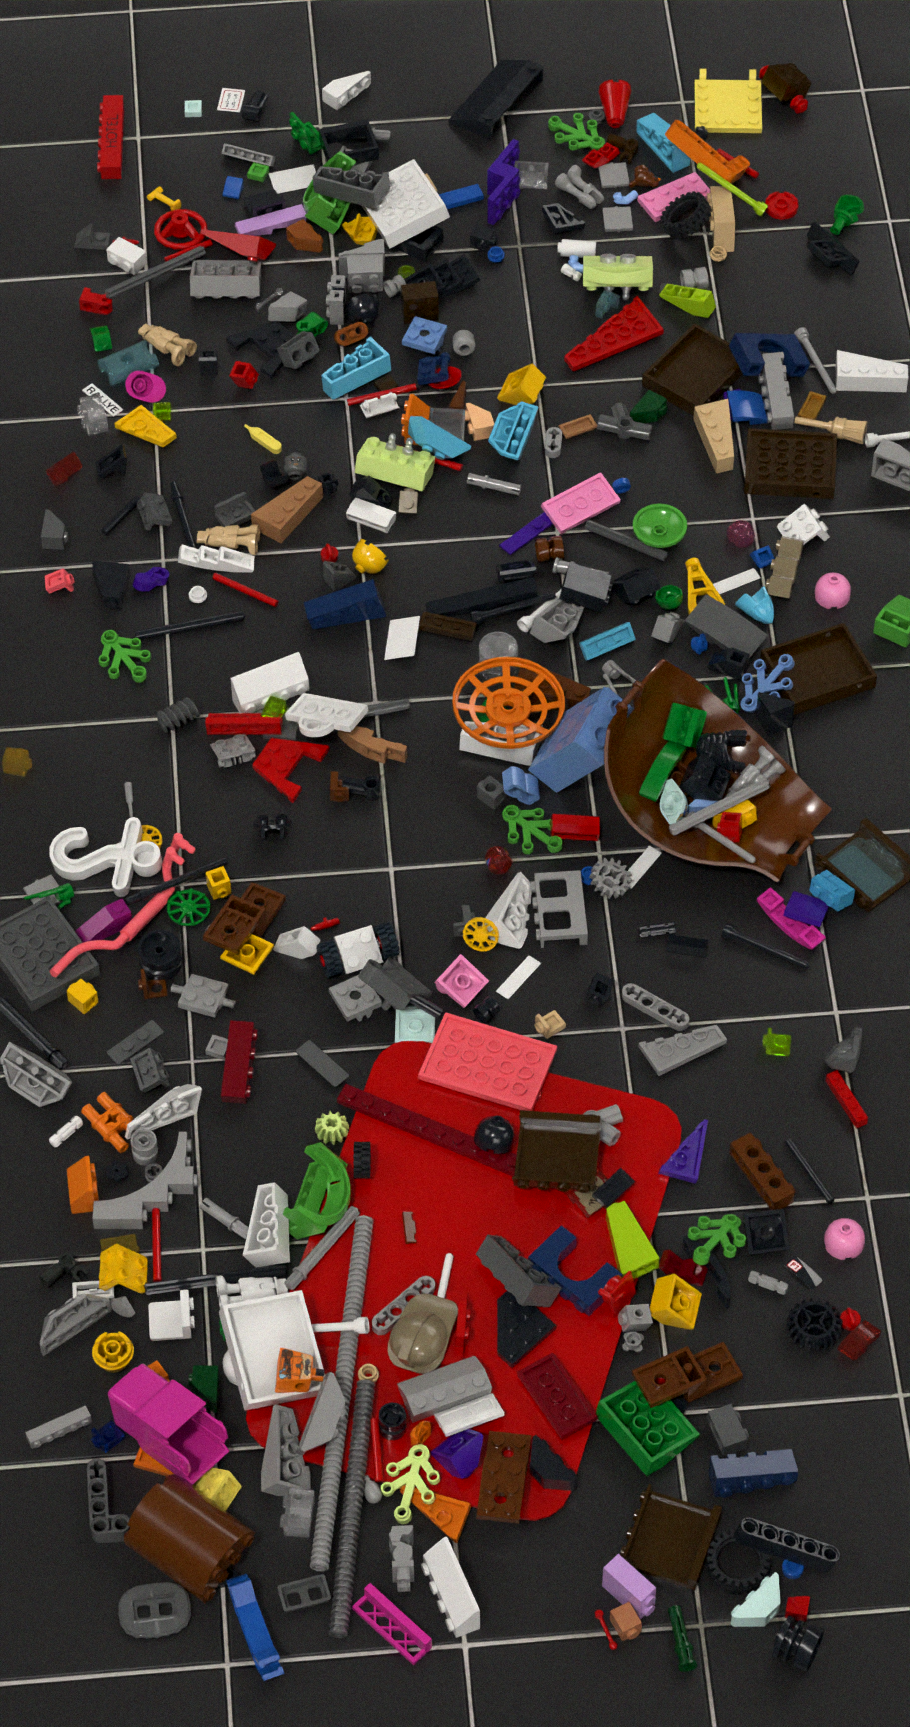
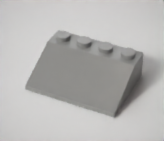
(225, 278)

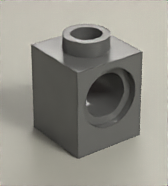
(491, 792)

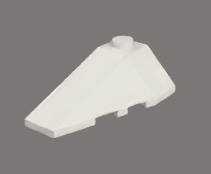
(511, 913)
(173, 1106)

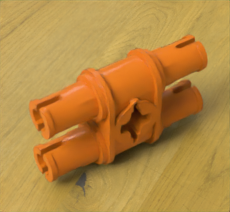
(113, 1114)

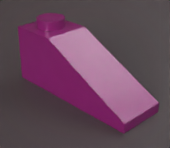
(105, 922)

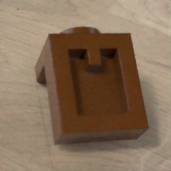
(337, 792)

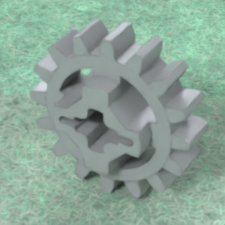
(610, 878)

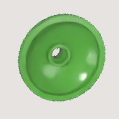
(659, 525)

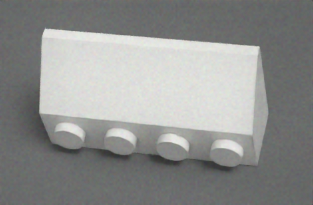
(278, 679)
(451, 1588)

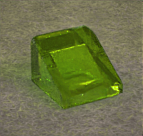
(162, 410)
(274, 707)

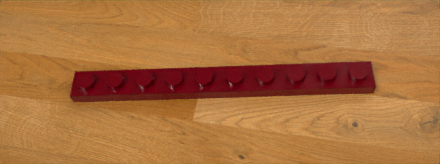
(424, 1128)

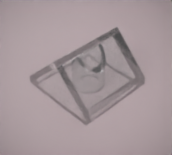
(450, 420)

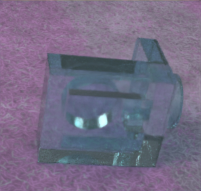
(606, 301)

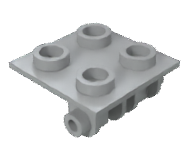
(238, 747)

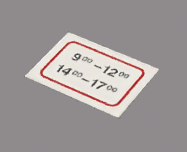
(231, 100)

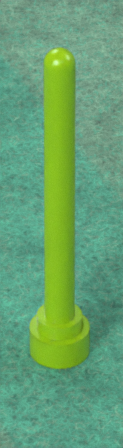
(759, 207)

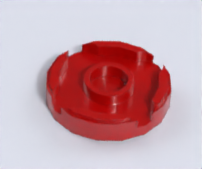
(781, 205)

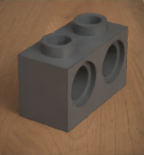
(297, 348)

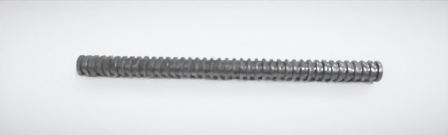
(352, 1507)

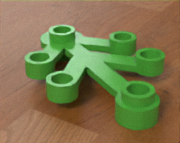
(593, 141)
(111, 640)
(529, 828)
(728, 1223)

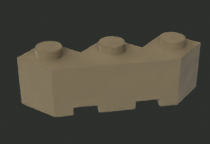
(784, 567)

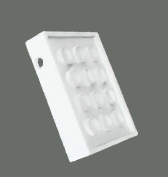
(408, 206)
(254, 1338)

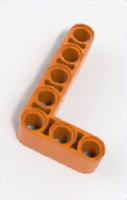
(703, 153)

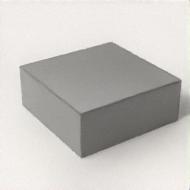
(217, 1047)

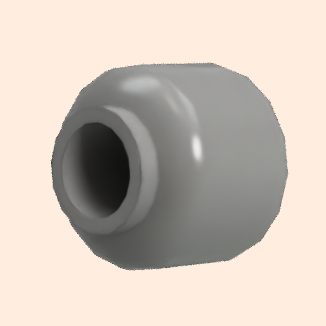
(463, 342)

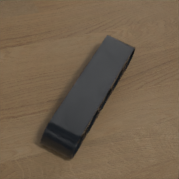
(786, 1544)

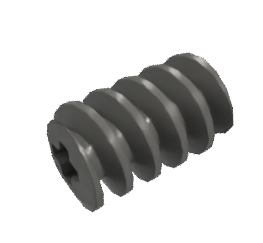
(176, 713)

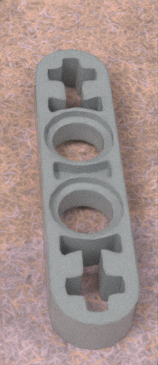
(657, 1004)
(400, 1303)

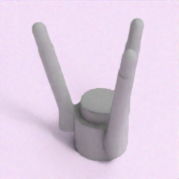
(613, 671)

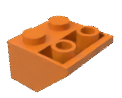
(413, 407)
(82, 1186)

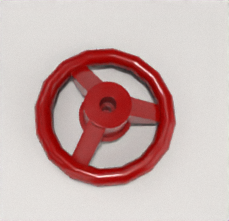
(180, 228)

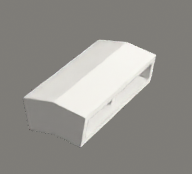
(371, 515)

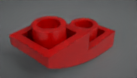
(602, 156)

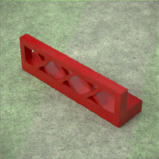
(242, 724)

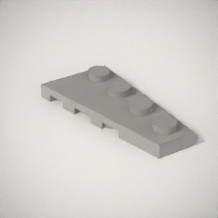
(677, 1050)

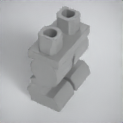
(400, 1547)

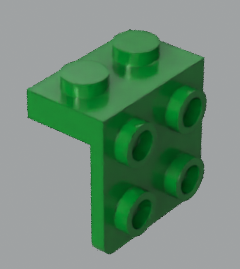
(305, 134)

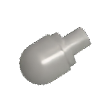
(371, 1491)

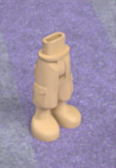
(168, 341)
(231, 537)

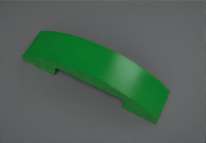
(661, 769)

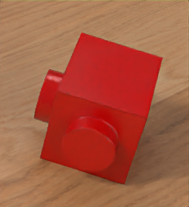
(244, 375)
(730, 826)

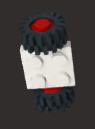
(357, 948)

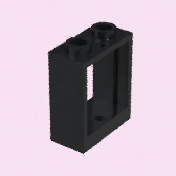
(423, 251)

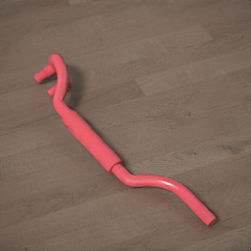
(142, 918)

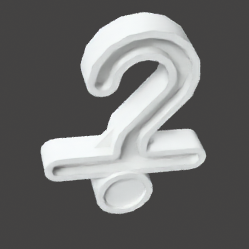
(125, 856)

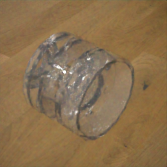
(497, 645)

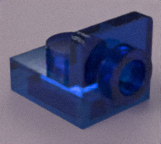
(107, 1436)

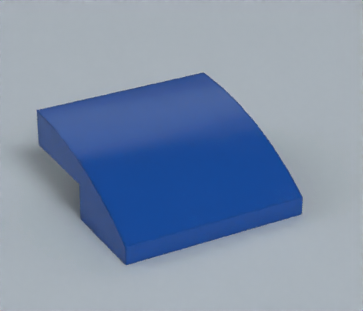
(746, 406)

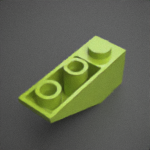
(692, 300)

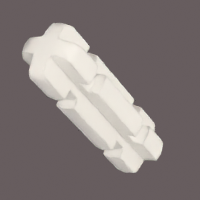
(66, 1131)

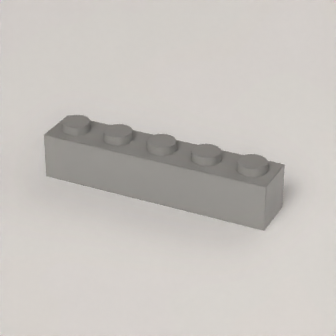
(249, 155)
(58, 1427)

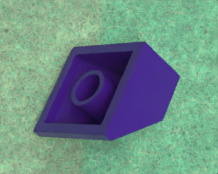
(460, 1453)

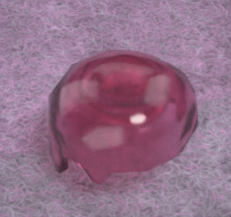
(741, 533)

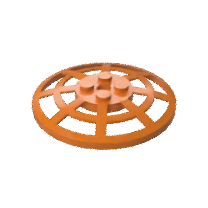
(508, 697)

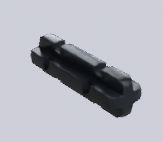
(657, 929)

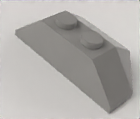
(33, 1076)
(71, 1319)
(324, 1415)

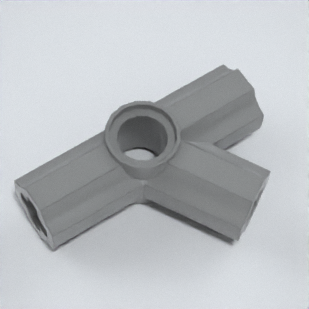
(609, 1117)

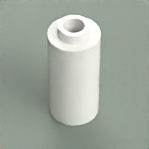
(577, 247)

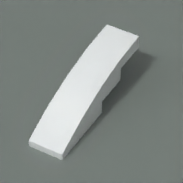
(219, 560)

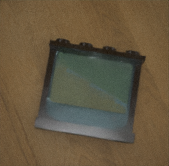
(868, 864)

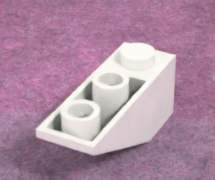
(344, 89)

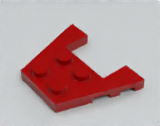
(280, 759)

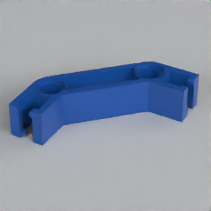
(254, 1627)

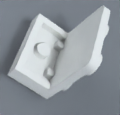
(803, 525)
(171, 1318)

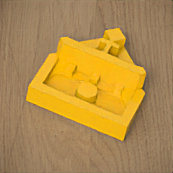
(361, 230)

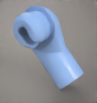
(619, 199)
(573, 262)

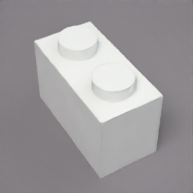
(126, 256)

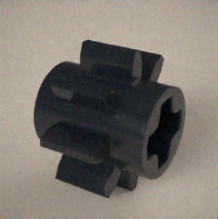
(328, 483)

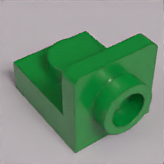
(101, 338)

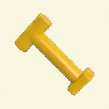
(157, 194)

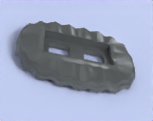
(152, 1596)

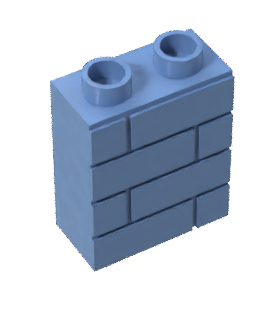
(577, 742)

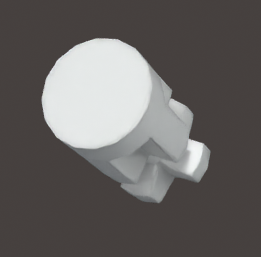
(569, 271)

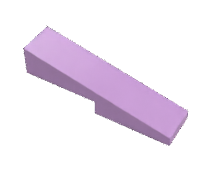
(266, 223)

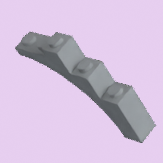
(132, 1209)

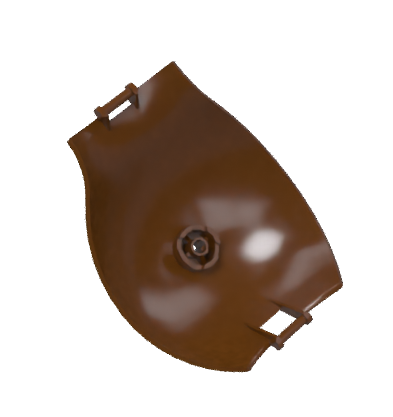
(632, 743)

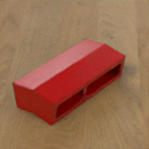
(575, 827)

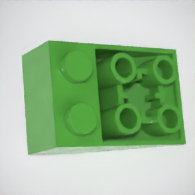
(894, 621)

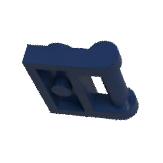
(428, 369)

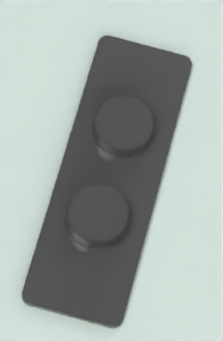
(135, 1042)
(322, 1063)

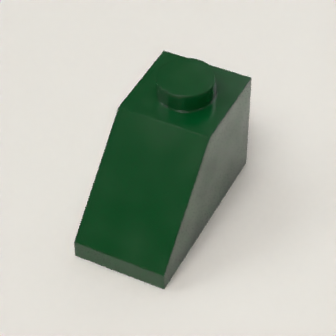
(649, 408)
(206, 1384)

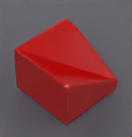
(797, 1607)

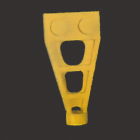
(696, 573)

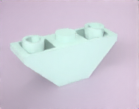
(759, 1606)

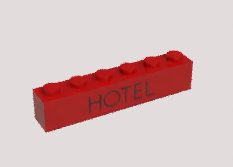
(111, 137)

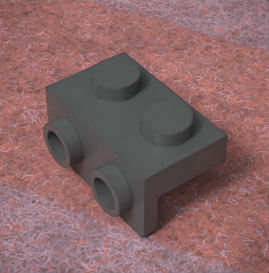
(153, 510)
(234, 510)

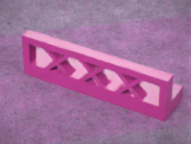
(398, 1618)

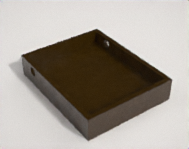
(693, 370)
(790, 463)
(824, 667)

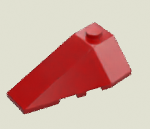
(250, 246)

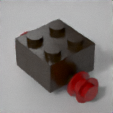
(787, 84)

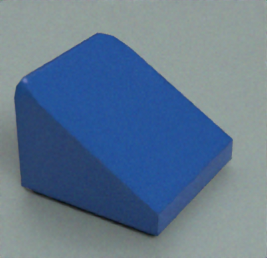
(233, 187)
(762, 556)

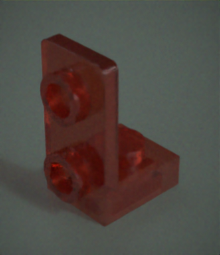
(63, 468)

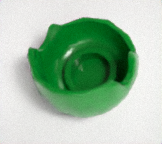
(669, 597)

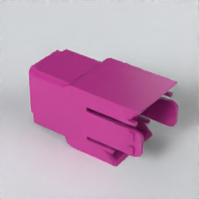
(168, 1423)

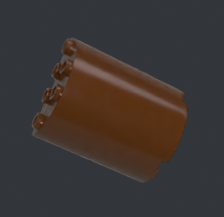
(187, 1536)

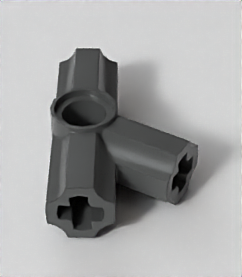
(623, 424)

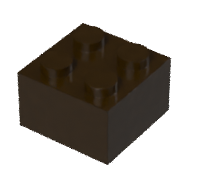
(419, 301)

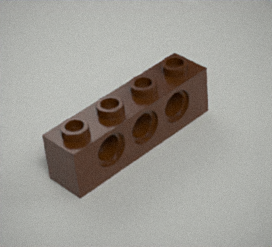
(774, 1197)

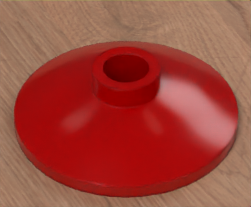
(454, 377)

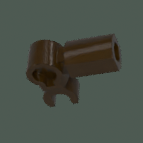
(630, 146)

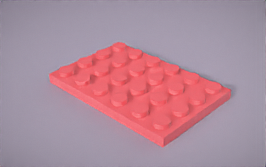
(487, 1062)

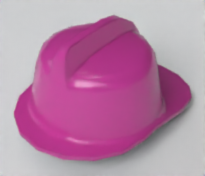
(145, 386)

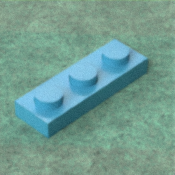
(607, 641)

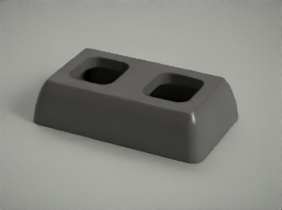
(302, 1587)

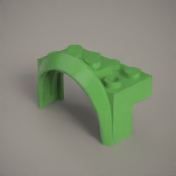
(317, 206)
(327, 1168)

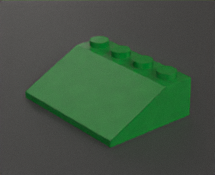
(645, 1433)

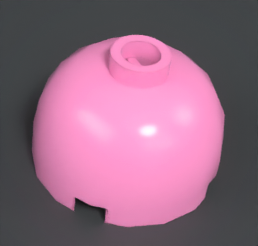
(832, 590)
(844, 1238)

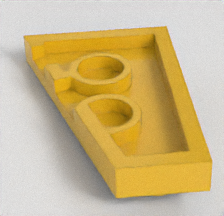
(146, 426)

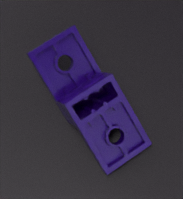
(503, 182)

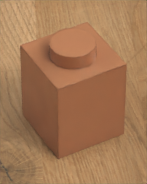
(626, 1621)

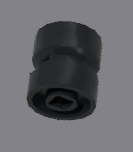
(392, 1421)

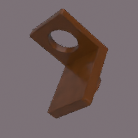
(146, 987)

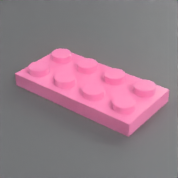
(657, 199)
(580, 503)

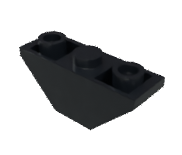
(549, 1468)

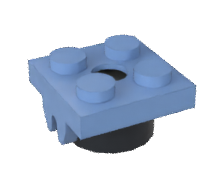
(424, 336)

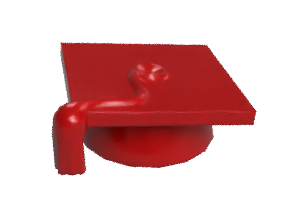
(618, 1292)

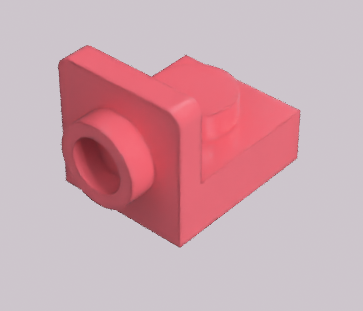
(59, 580)

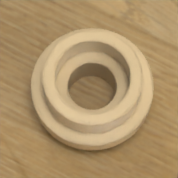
(718, 253)
(368, 1368)

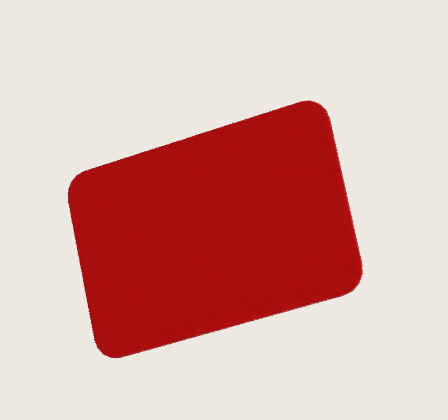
(453, 1212)

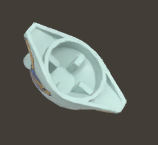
(673, 803)

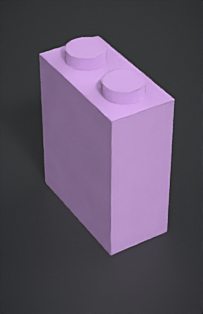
(629, 1586)

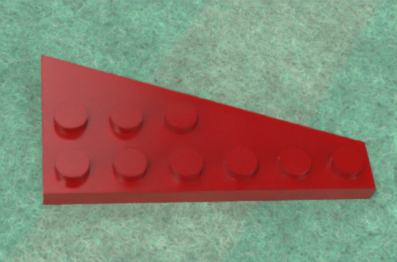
(618, 333)

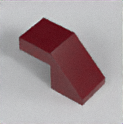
(685, 1269)

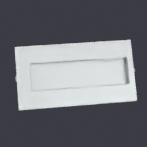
(469, 1414)

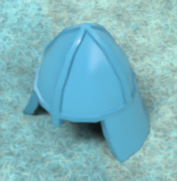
(758, 606)

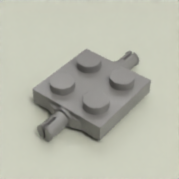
(203, 995)

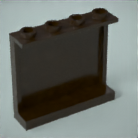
(557, 1151)
(670, 1538)

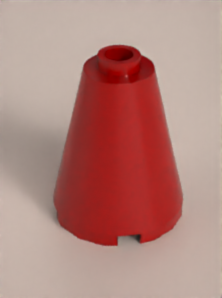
(615, 101)

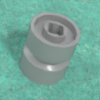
(695, 279)
(144, 1147)

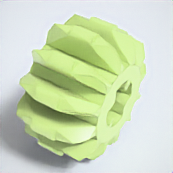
(331, 1127)

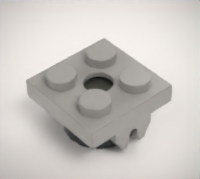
(355, 998)

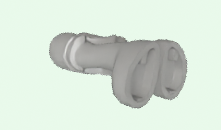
(590, 194)

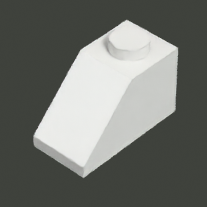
(297, 943)

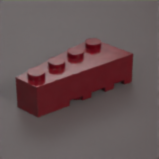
(238, 1062)

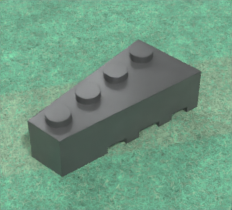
(352, 186)
(516, 1273)

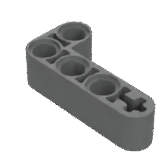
(101, 1500)

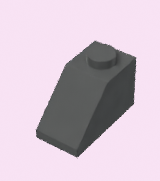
(53, 532)

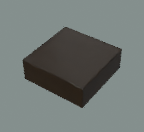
(385, 383)

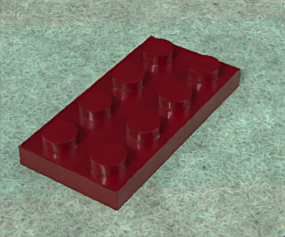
(557, 1396)

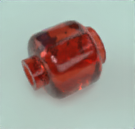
(498, 860)

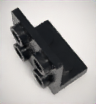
(264, 203)

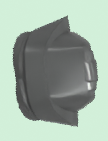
(845, 1053)

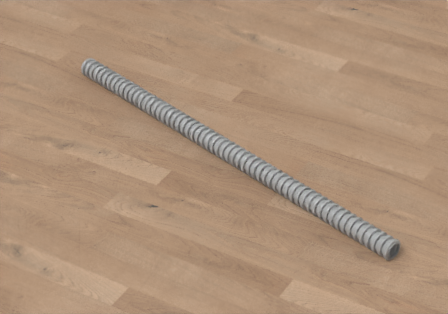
(344, 1376)

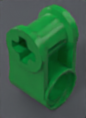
(312, 323)

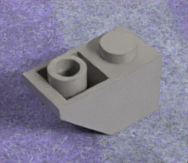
(287, 308)
(667, 627)

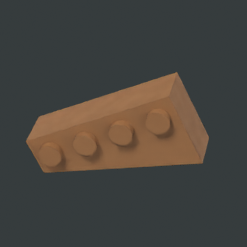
(288, 509)

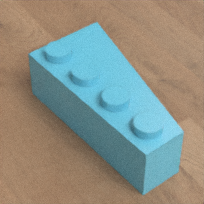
(652, 131)
(356, 369)

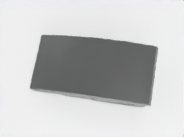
(724, 626)

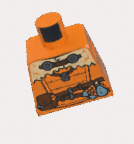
(295, 1372)

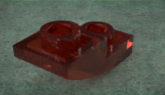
(858, 1340)

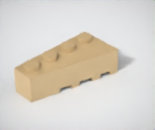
(722, 217)
(715, 431)

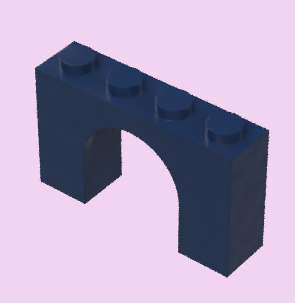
(747, 349)
(581, 1293)

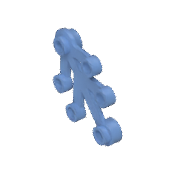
(766, 685)

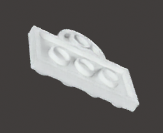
(325, 714)

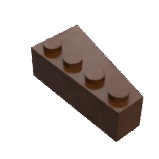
(573, 691)

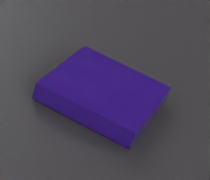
(806, 909)

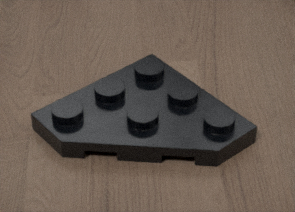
(519, 1329)

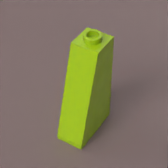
(629, 1242)

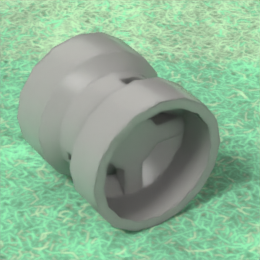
(393, 286)

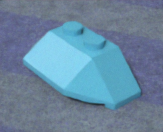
(513, 430)
(435, 439)

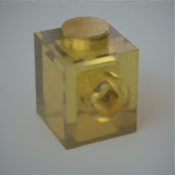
(16, 761)

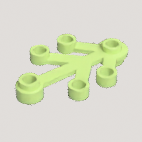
(410, 1480)

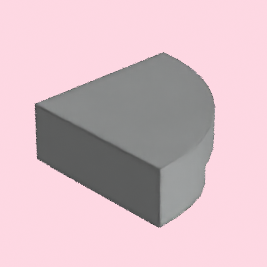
(122, 1306)

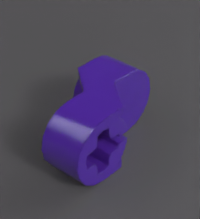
(154, 577)

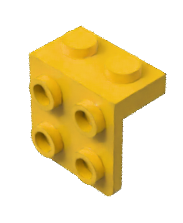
(122, 1267)

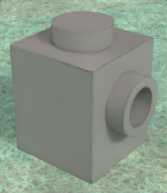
(635, 1318)

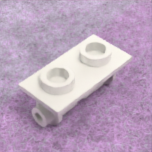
(378, 406)

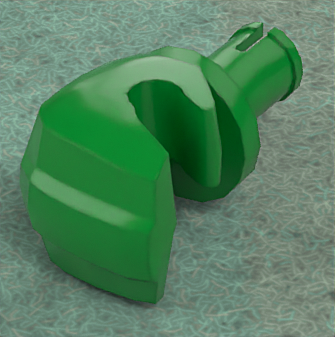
(846, 212)

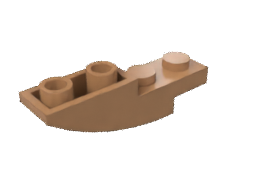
(377, 749)

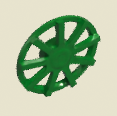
(188, 907)

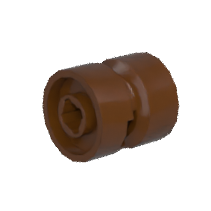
(549, 548)

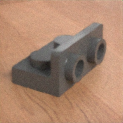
(149, 1070)

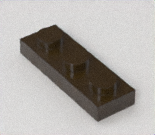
(447, 626)

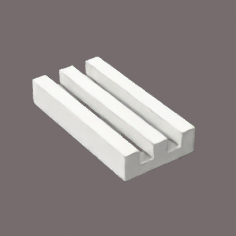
(92, 1284)

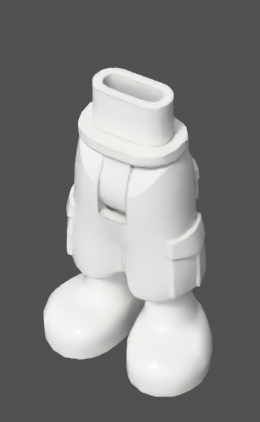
(249, 1288)

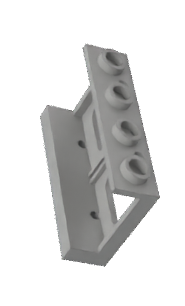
(571, 903)

